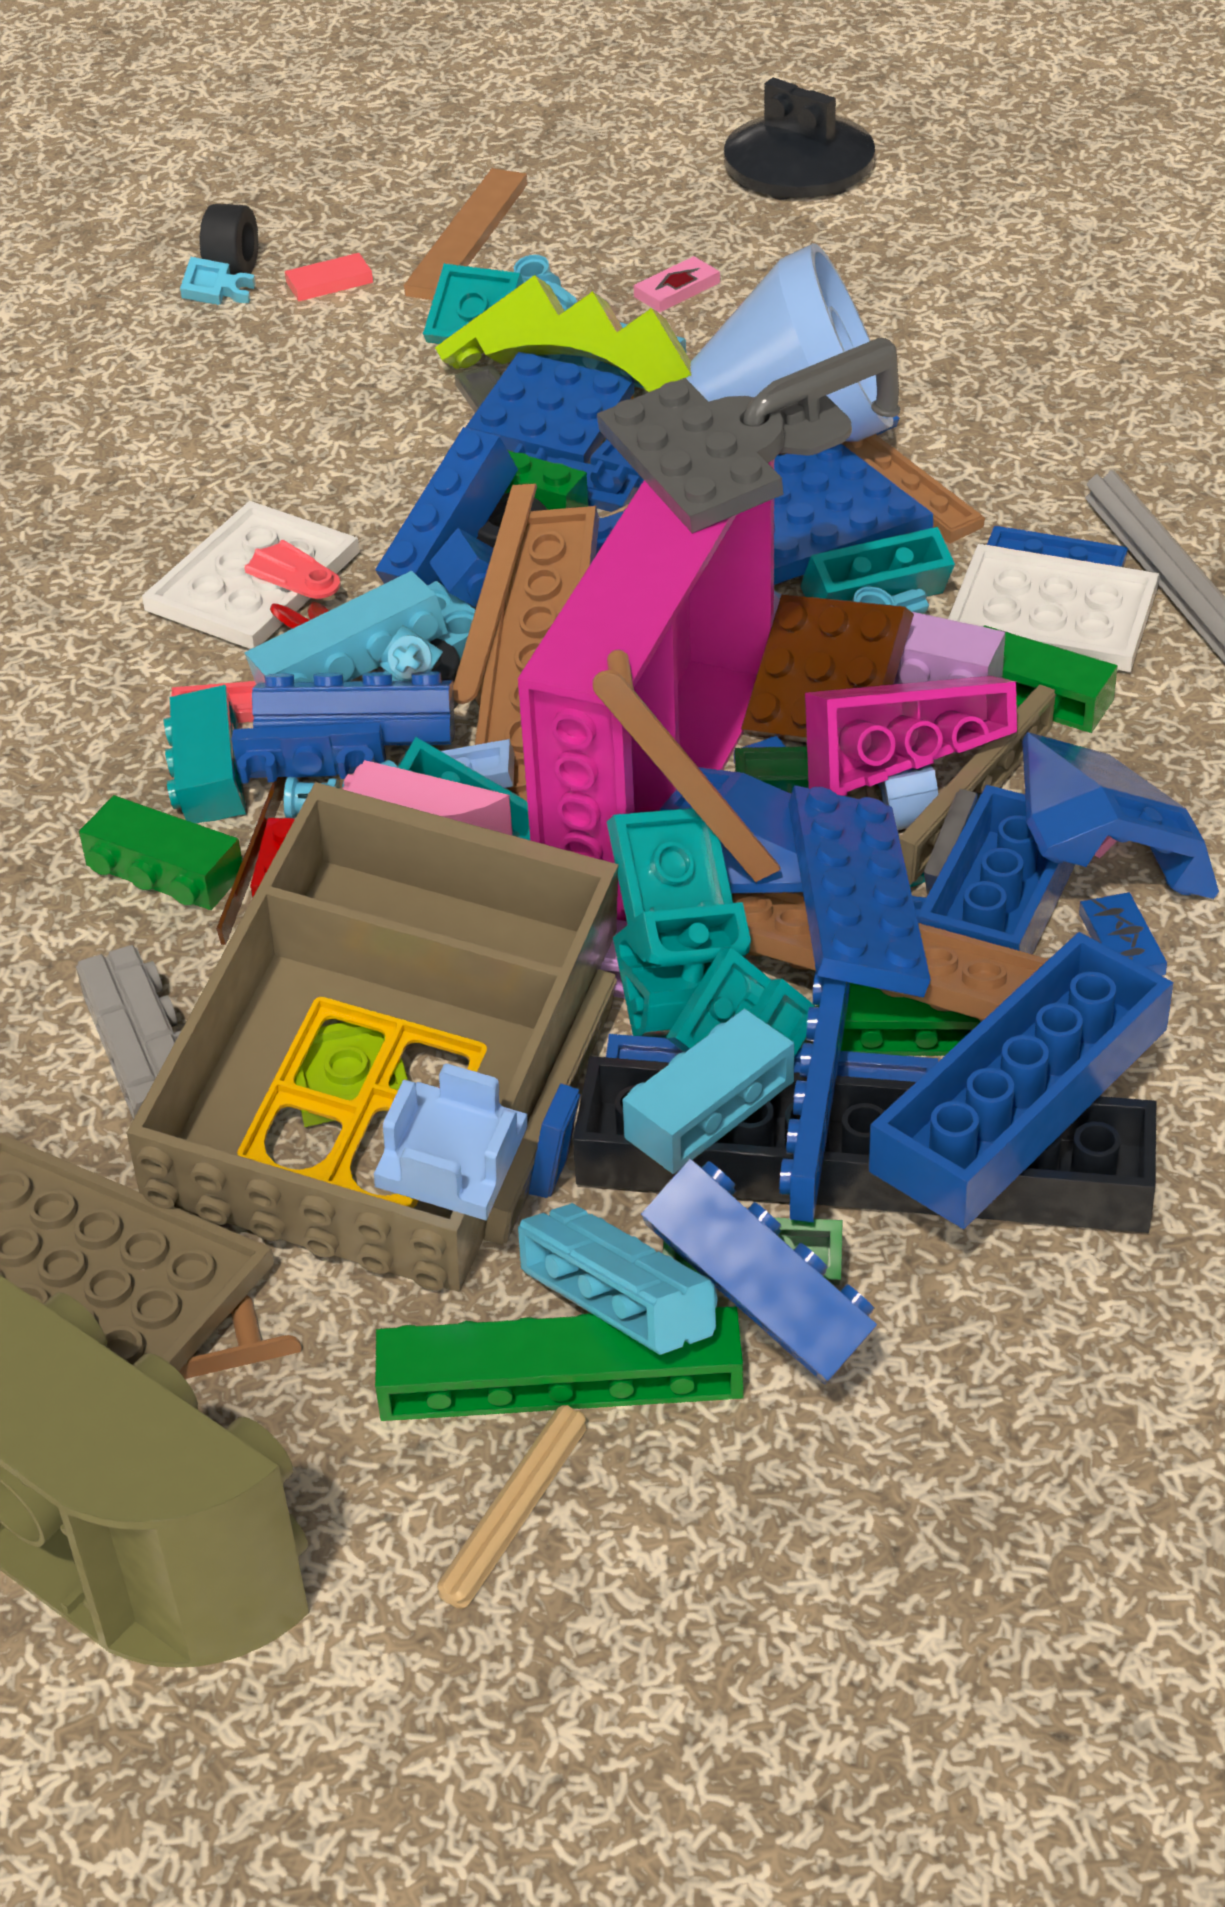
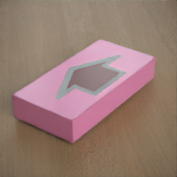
(676, 284)

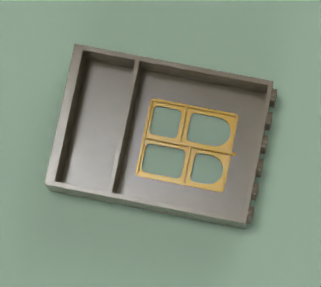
(398, 930)

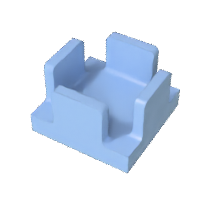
(450, 1142)

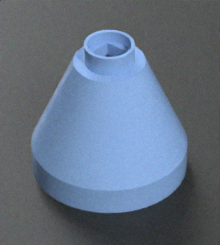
(786, 325)

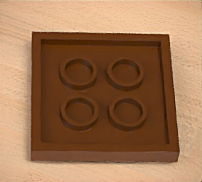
(822, 648)

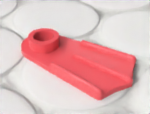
(293, 570)

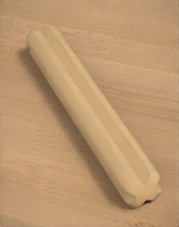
(511, 1507)

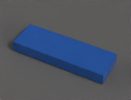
(1058, 546)

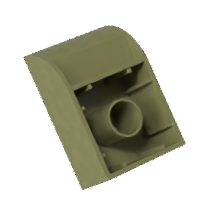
(135, 1502)

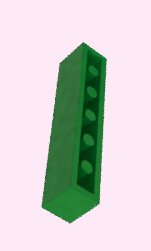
(546, 1365)

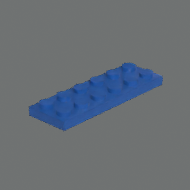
(857, 892)

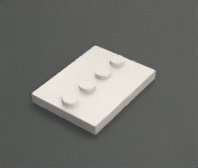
(217, 595)
(1058, 601)

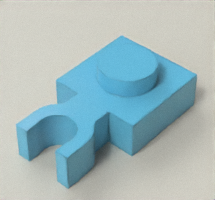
(211, 280)

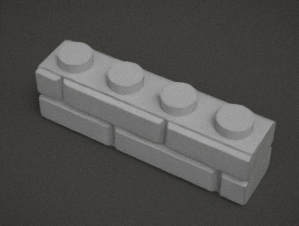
(129, 1018)

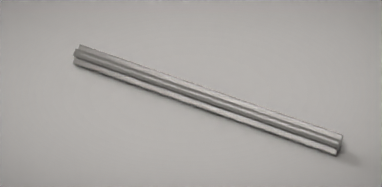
(1161, 553)

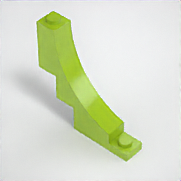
(536, 323)

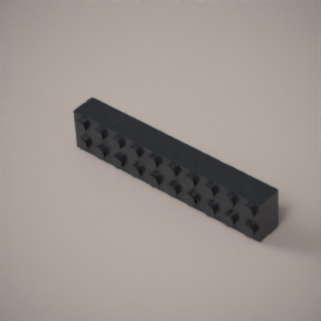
(1088, 1177)

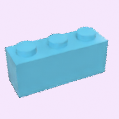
(708, 1090)

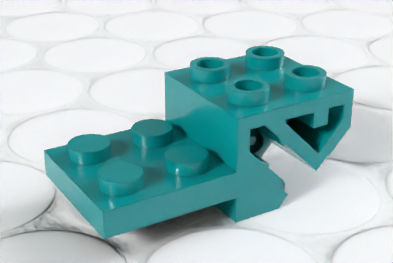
(674, 911)

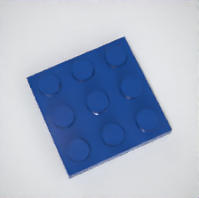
(550, 406)

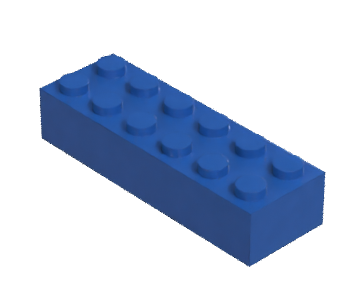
(1019, 1079)

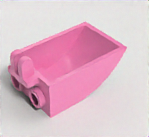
(432, 795)

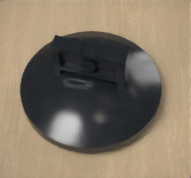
(798, 146)

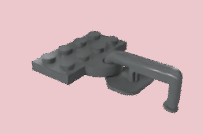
(716, 453)

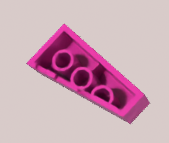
(883, 730)

